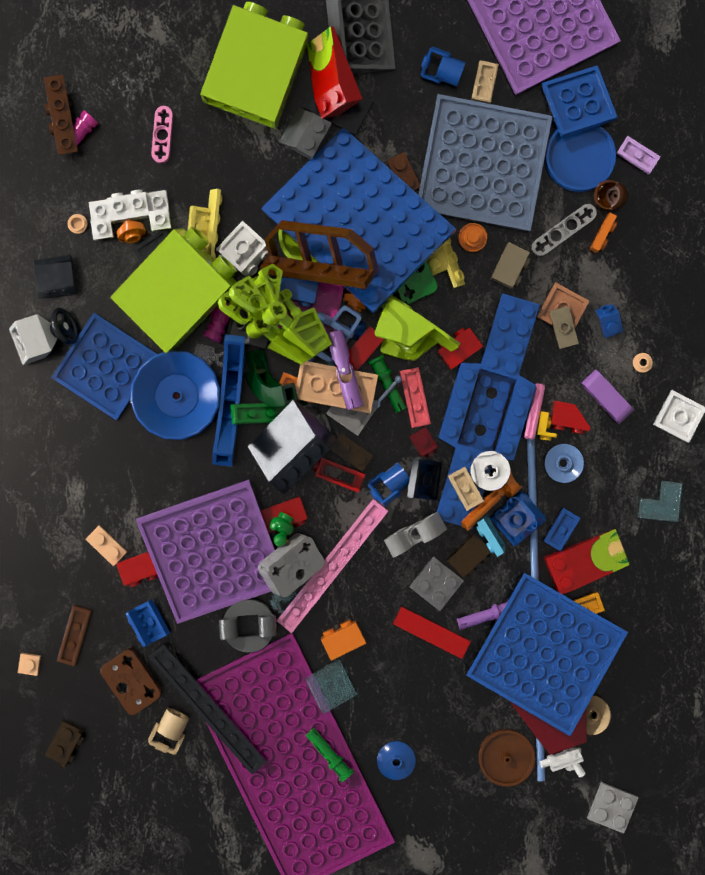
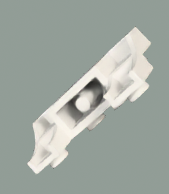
(129, 207)

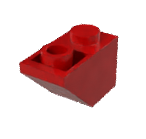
(568, 416)

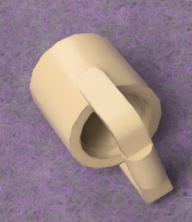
(172, 727)

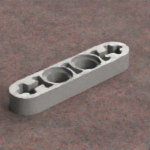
(564, 231)

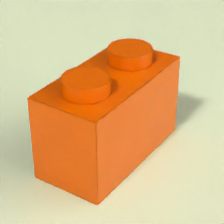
(343, 639)

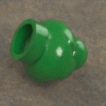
(284, 526)

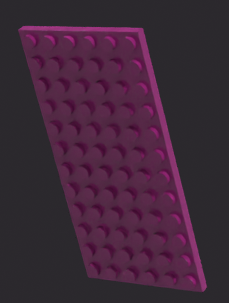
(295, 799)

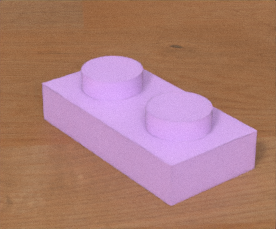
(638, 155)

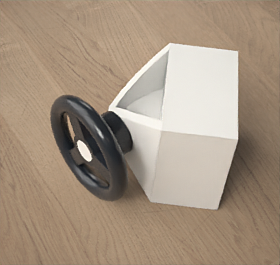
(36, 336)

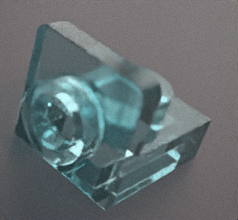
(275, 602)

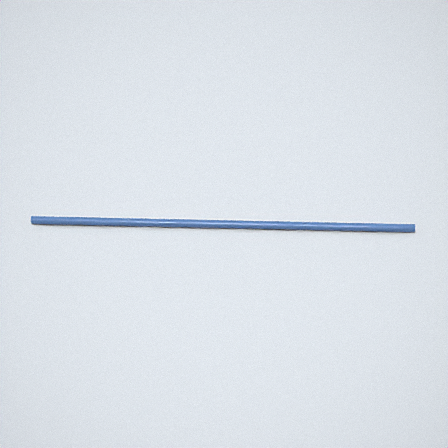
(534, 564)

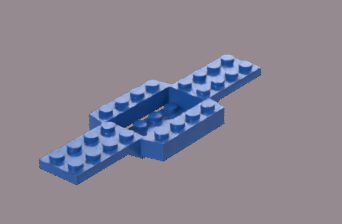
(498, 370)

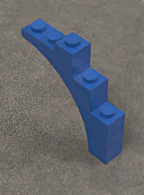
(231, 394)

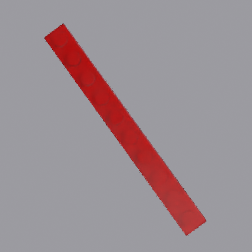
(142, 567)

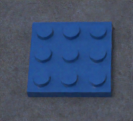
(579, 101)

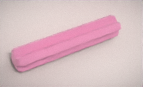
(534, 412)

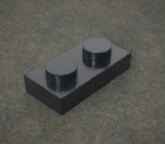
(145, 248)

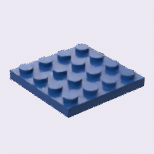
(102, 366)

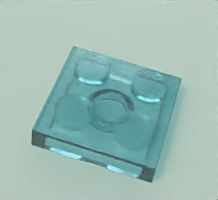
(331, 686)

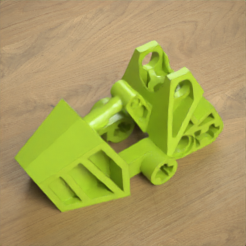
(264, 303)

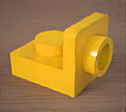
(543, 423)

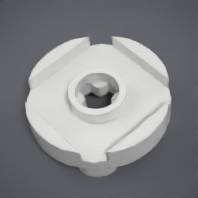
(496, 461)

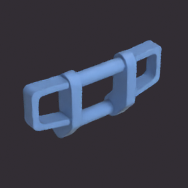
(333, 322)

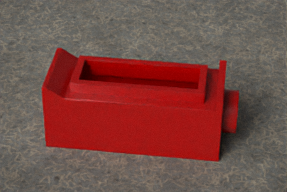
(320, 467)

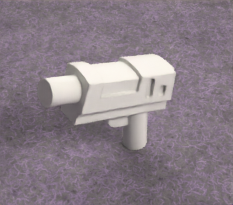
(567, 759)

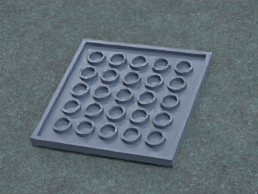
(484, 162)

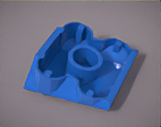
(518, 518)

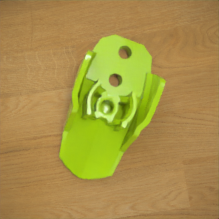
(408, 333)

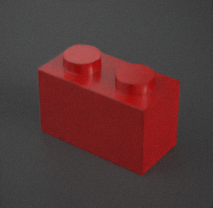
(468, 345)

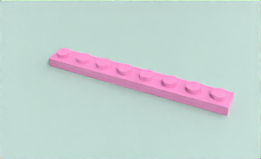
(333, 565)

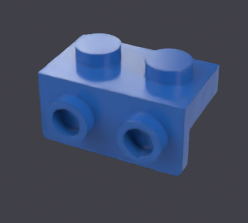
(147, 623)

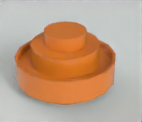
(131, 231)
(472, 237)
(353, 302)

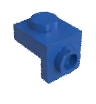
(609, 320)

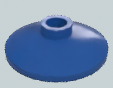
(392, 751)

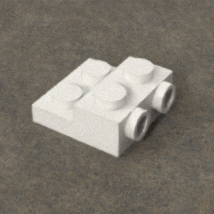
(244, 249)

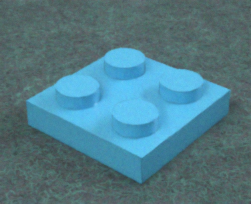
(487, 529)

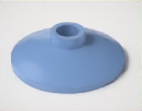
(573, 467)

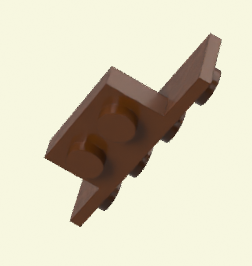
(60, 115)

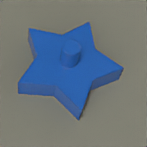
(360, 329)

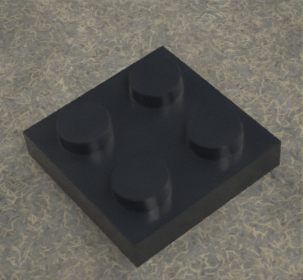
(424, 479)

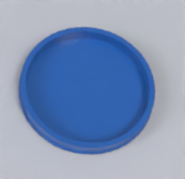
(580, 159)

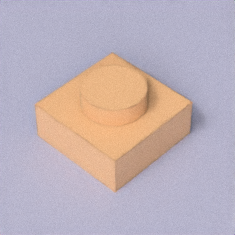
(29, 664)

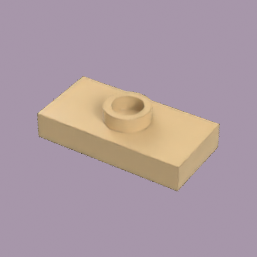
(484, 82)

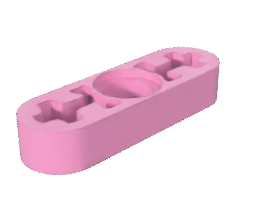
(168, 121)

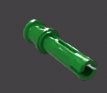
(384, 376)
(335, 761)

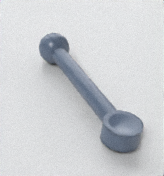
(398, 379)

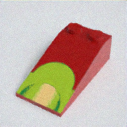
(331, 75)
(586, 561)

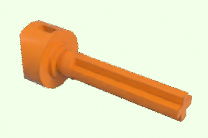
(509, 489)

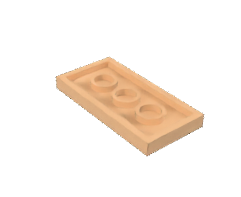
(321, 385)

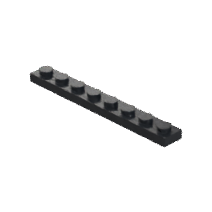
(208, 709)

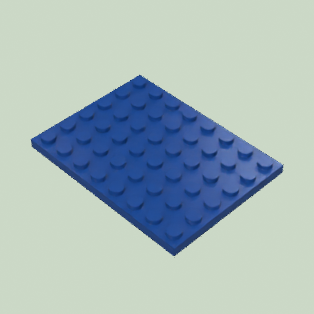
(358, 192)

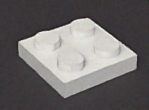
(679, 416)

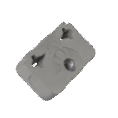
(291, 565)

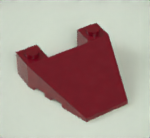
(549, 736)

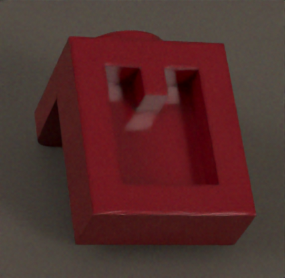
(424, 442)

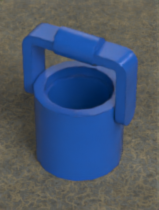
(449, 68)
(395, 479)

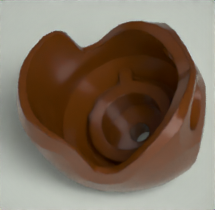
(605, 195)

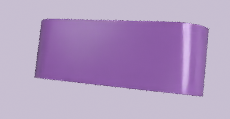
(607, 396)

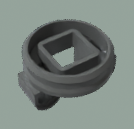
(250, 643)

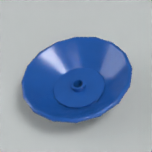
(154, 390)

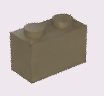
(510, 266)

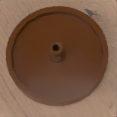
(506, 757)

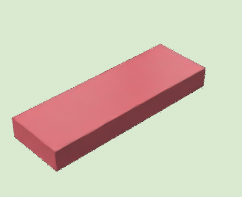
(415, 397)

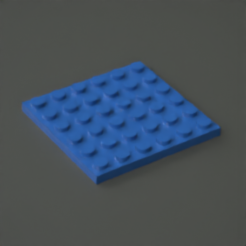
(547, 654)

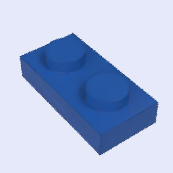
(561, 529)

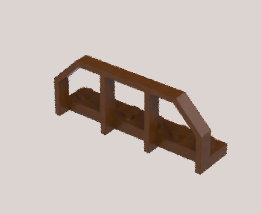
(321, 272)

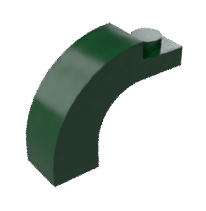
(264, 385)

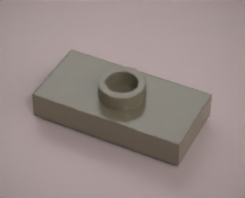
(563, 327)

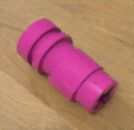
(83, 126)
(216, 326)

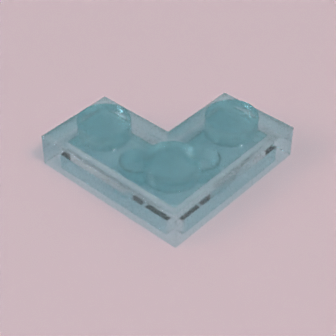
(666, 507)

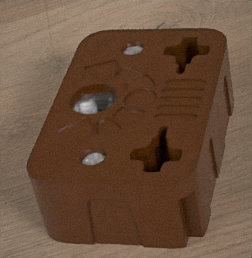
(136, 676)

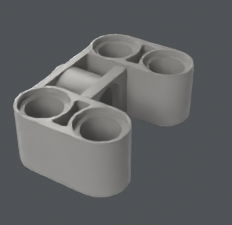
(409, 536)

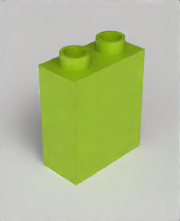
(255, 64)
(175, 288)

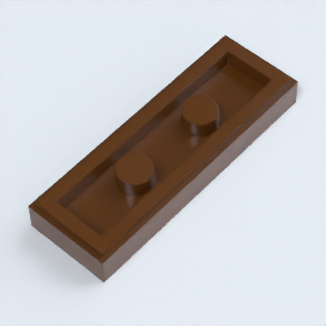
(74, 635)

